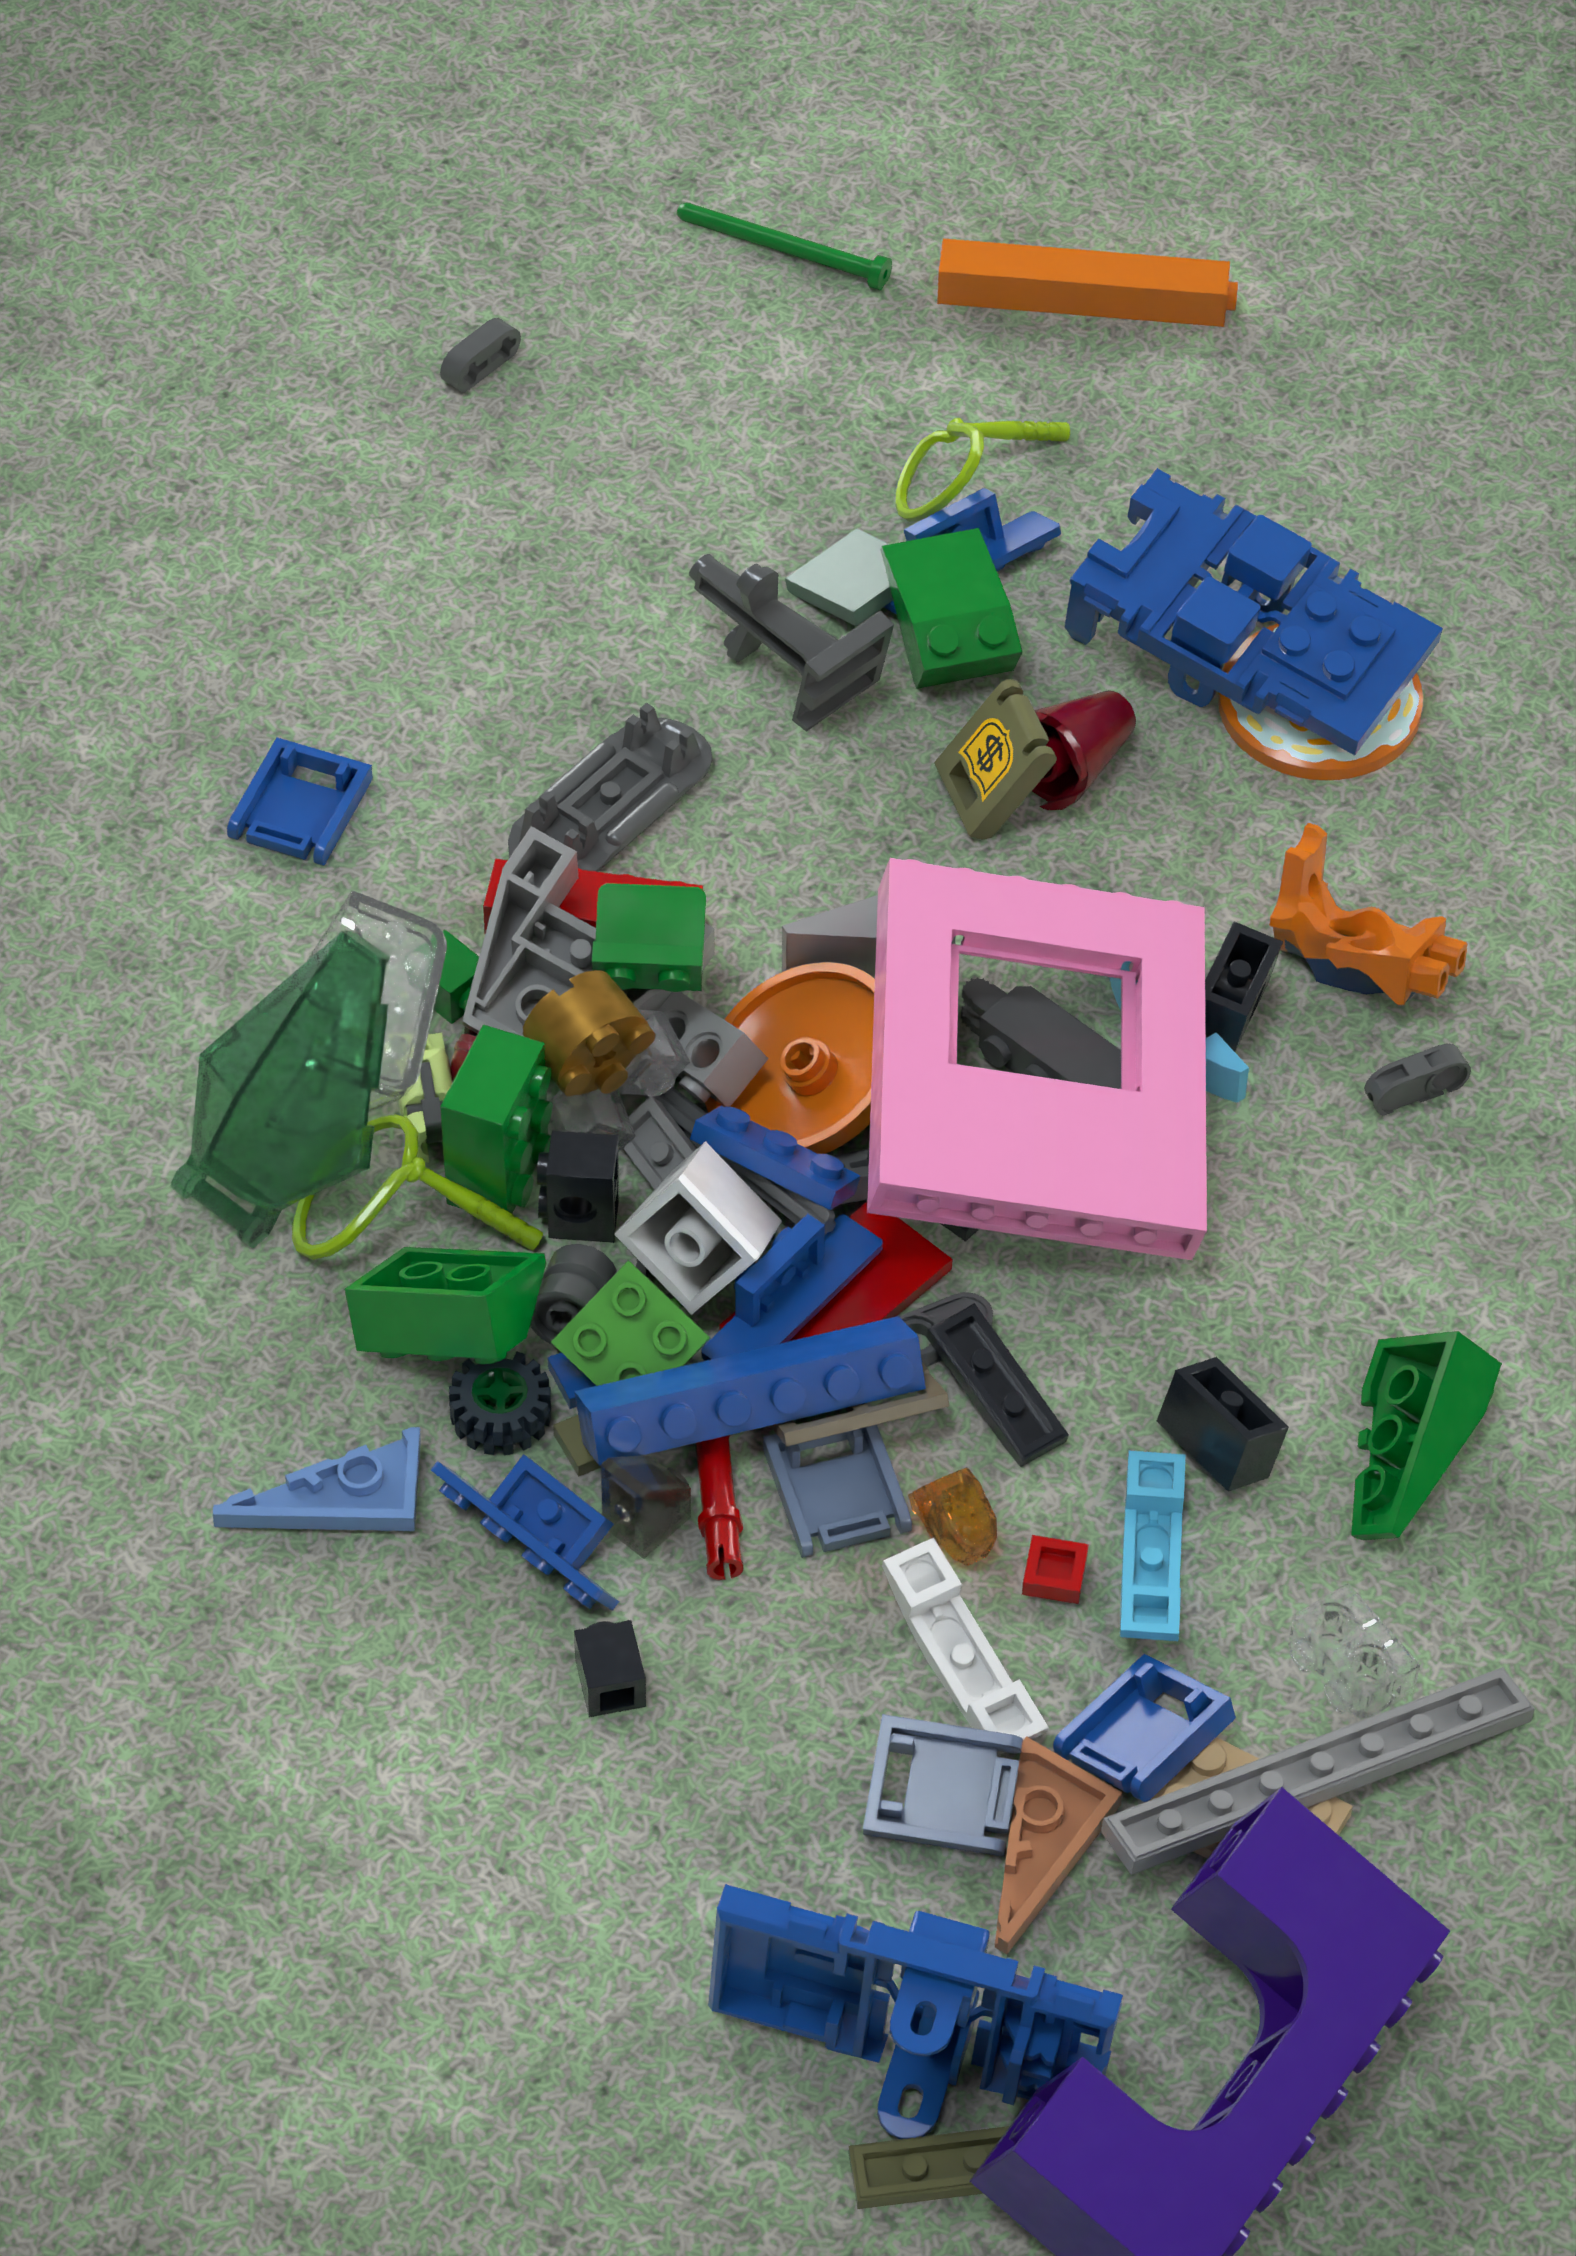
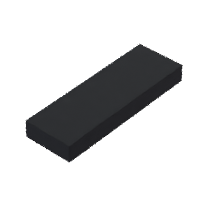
(997, 1385)

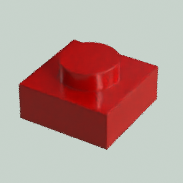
(1055, 1569)

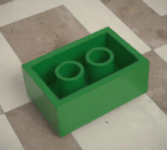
(497, 1118)

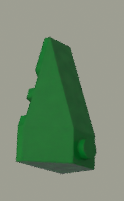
(1425, 1406)

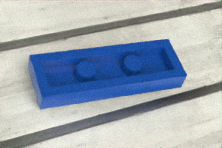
(776, 1156)

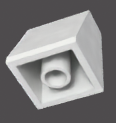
(699, 1228)

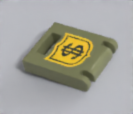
(1002, 757)

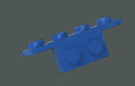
(981, 511)
(793, 1283)
(545, 1517)

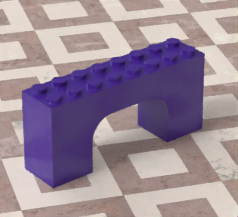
(1330, 1966)

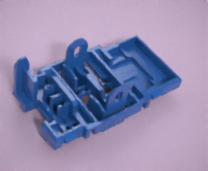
(821, 1982)

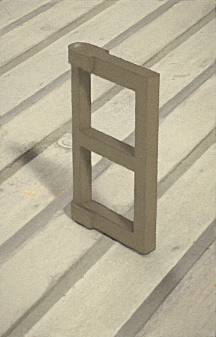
(862, 1415)

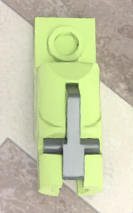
(427, 1094)

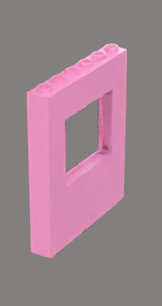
(1024, 1147)

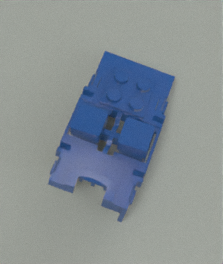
(1325, 667)

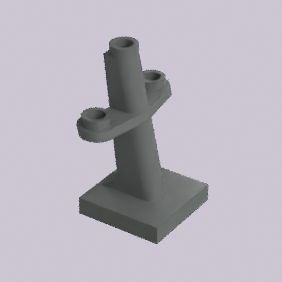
(829, 667)

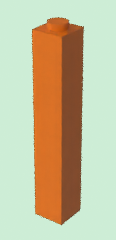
(1085, 282)

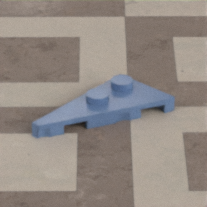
(344, 1493)

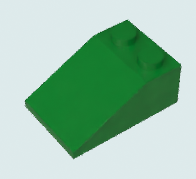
(951, 608)

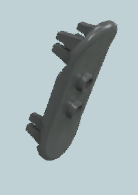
(618, 788)

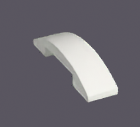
(956, 1645)

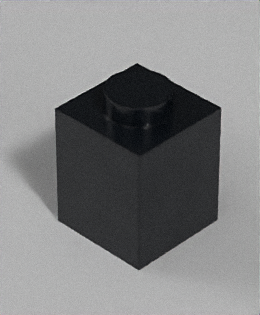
(610, 1668)

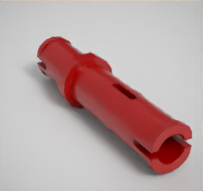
(720, 1519)

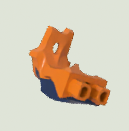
(1359, 947)

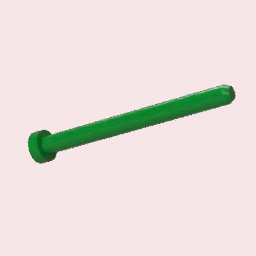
(875, 271)

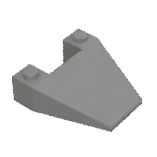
(535, 943)

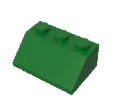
(446, 1303)

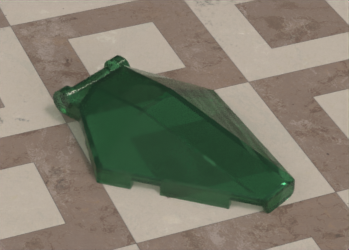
(290, 1090)

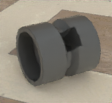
(567, 1285)

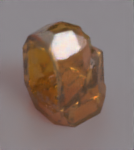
(957, 1516)

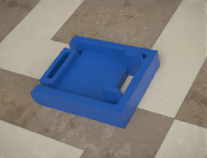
(295, 813)
(1138, 1742)

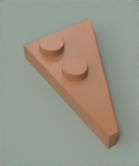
(1051, 1827)

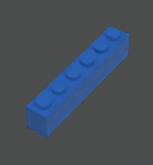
(750, 1390)

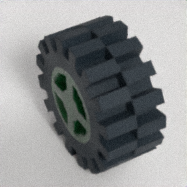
(500, 1384)

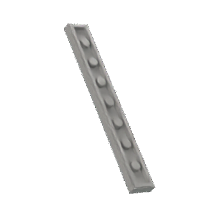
(1319, 1768)

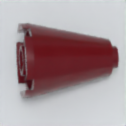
(1084, 740)

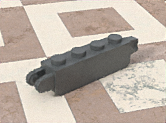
(1037, 1036)

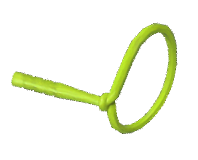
(976, 432)
(412, 1169)

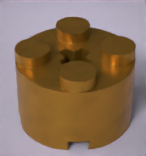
(589, 1034)

